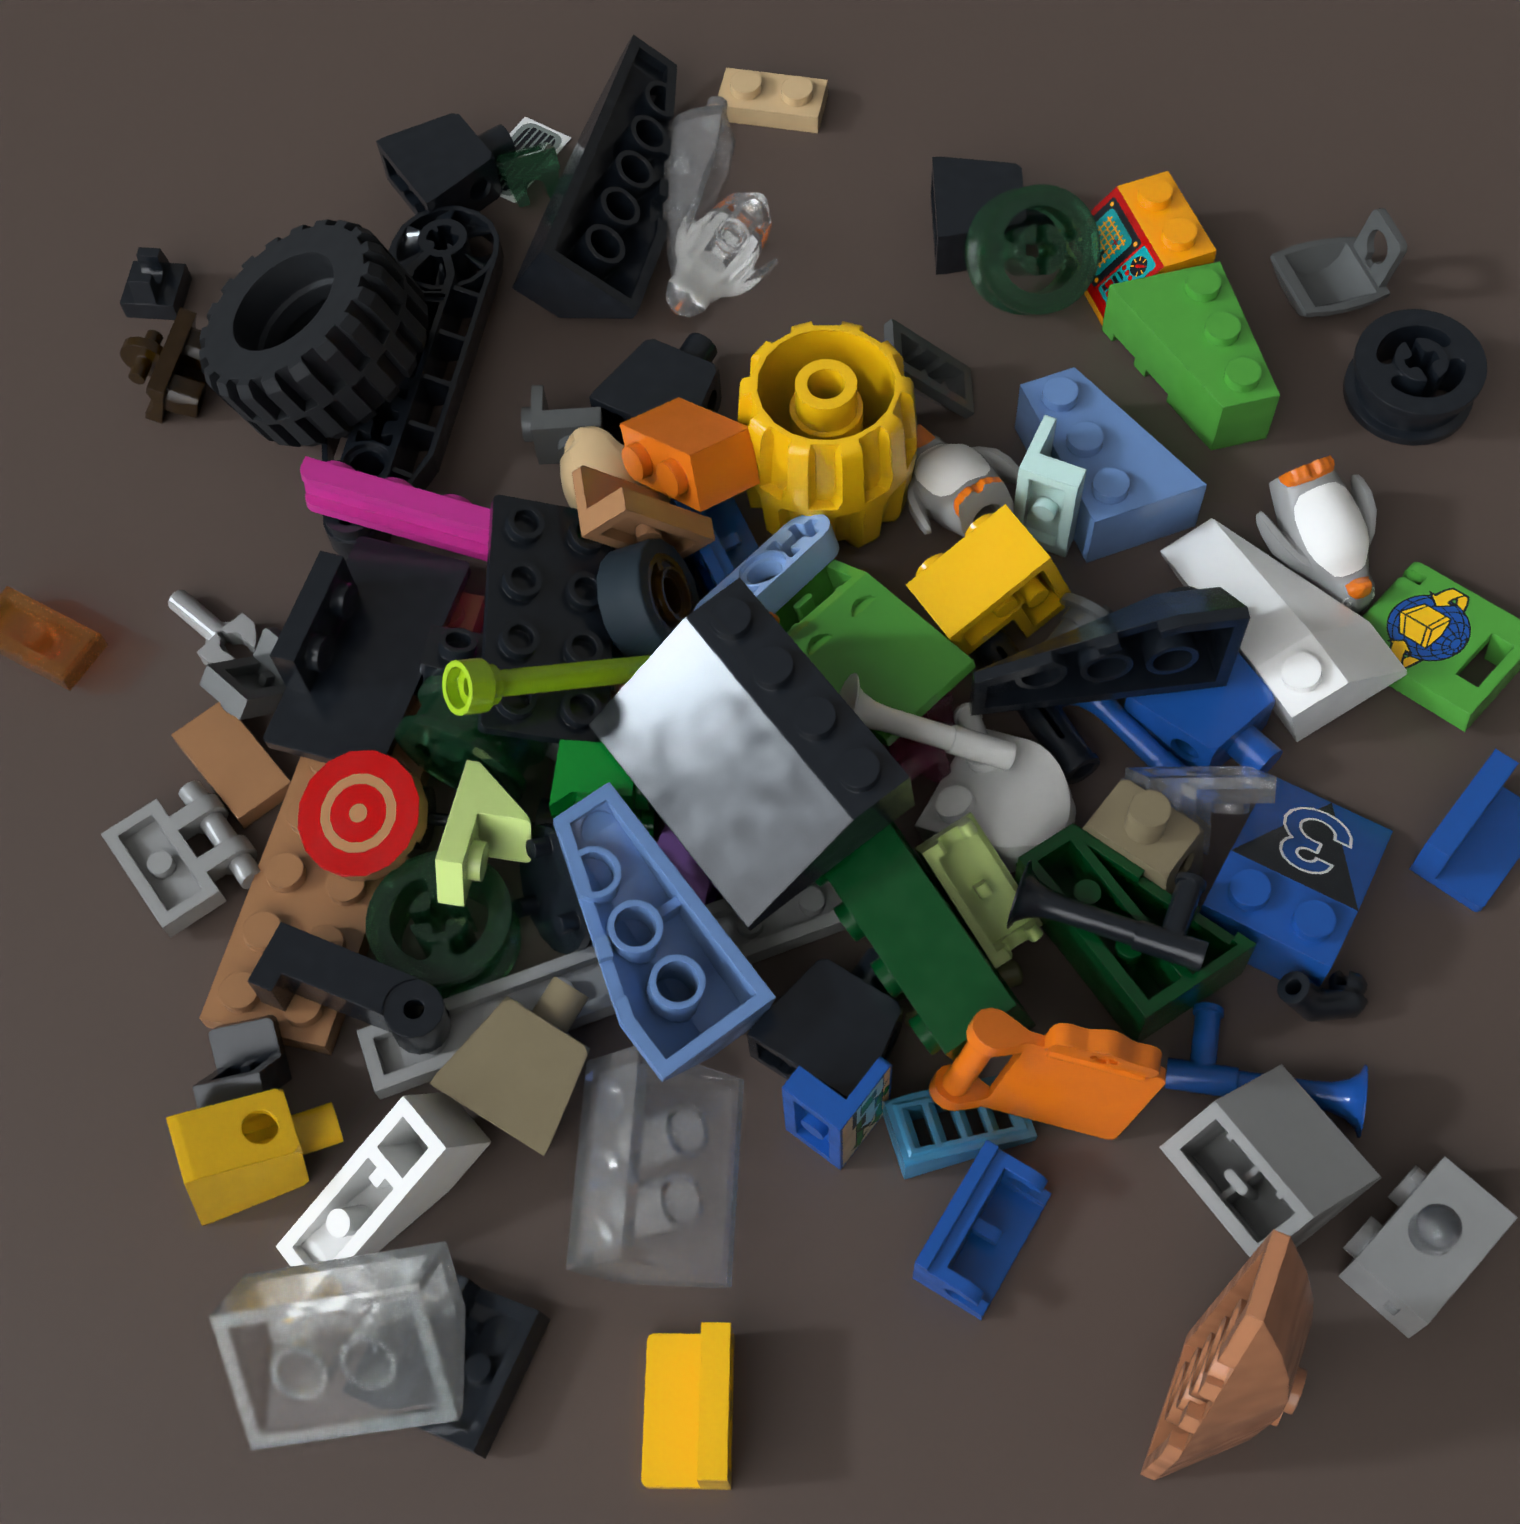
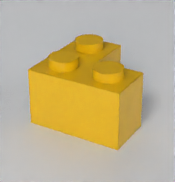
(989, 581)

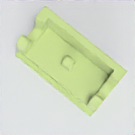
(978, 887)

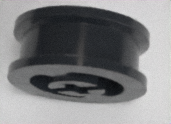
(1426, 356)

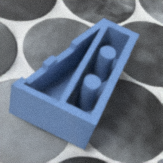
(1131, 480)

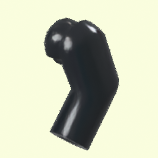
(1340, 1001)

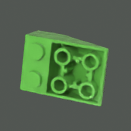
(860, 627)

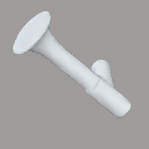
(965, 739)

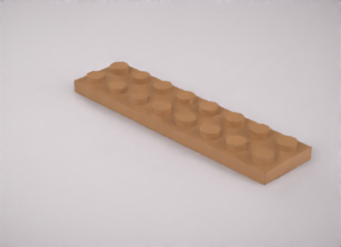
(305, 897)

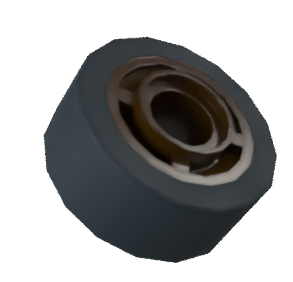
(644, 595)

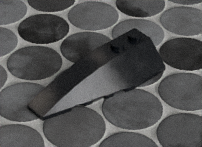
(607, 209)

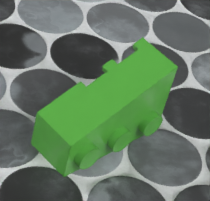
(1198, 349)

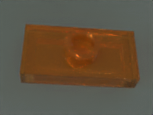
(46, 639)

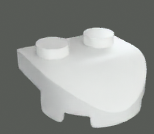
(1011, 806)

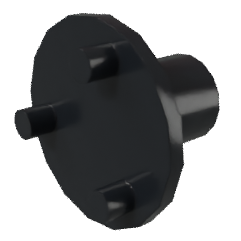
(551, 894)

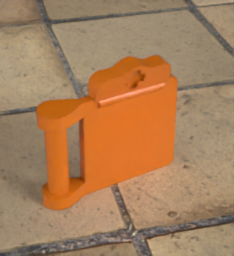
(1064, 1078)

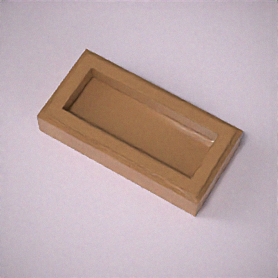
(233, 764)

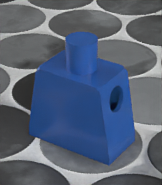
(1213, 723)

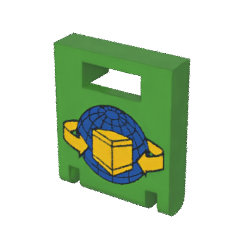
(1436, 633)

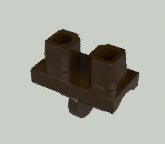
(165, 366)

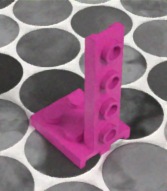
(396, 507)

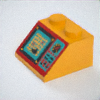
(1145, 233)

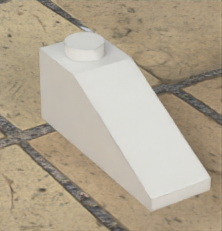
(388, 1181)

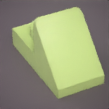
(479, 826)

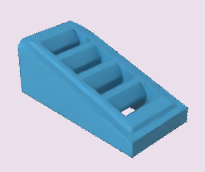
(918, 1160)

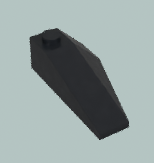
(1144, 649)

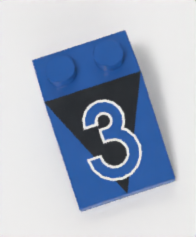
(1296, 881)

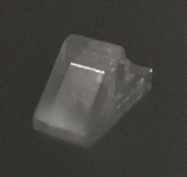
(1206, 789)

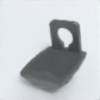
(1338, 272)

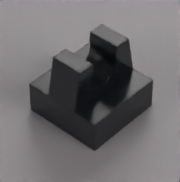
(155, 286)

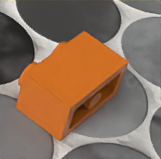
(689, 453)

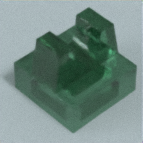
(527, 165)

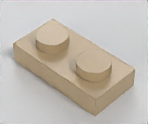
(774, 99)

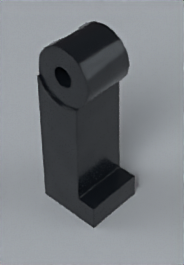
(352, 985)

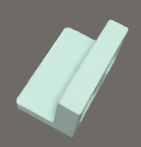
(1048, 492)

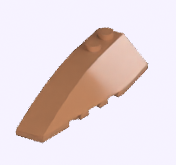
(1238, 1362)

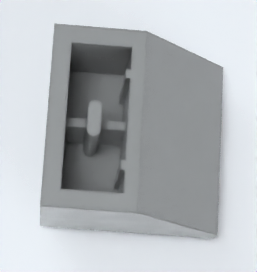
(1269, 1161)

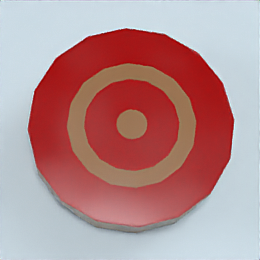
(362, 815)

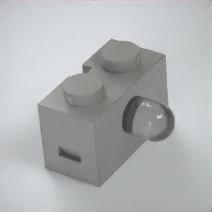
(1425, 1246)

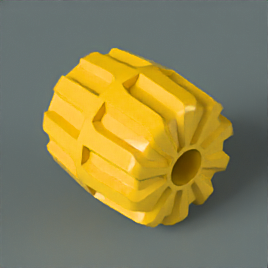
(830, 429)

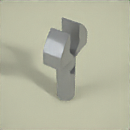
(217, 633)

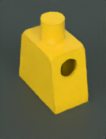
(247, 1150)

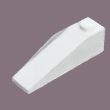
(1298, 638)

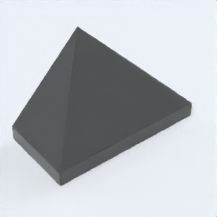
(932, 370)

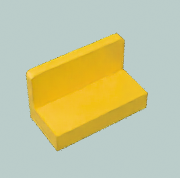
(689, 1409)

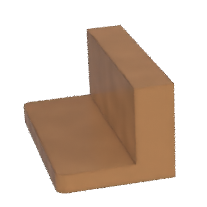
(627, 513)

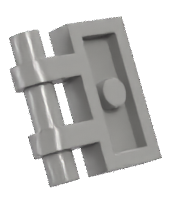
(164, 866)

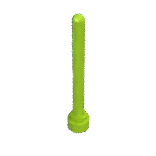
(476, 686)

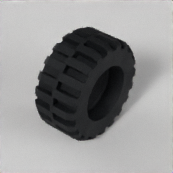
(314, 334)

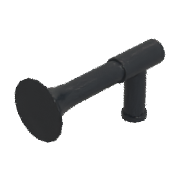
(1164, 942)

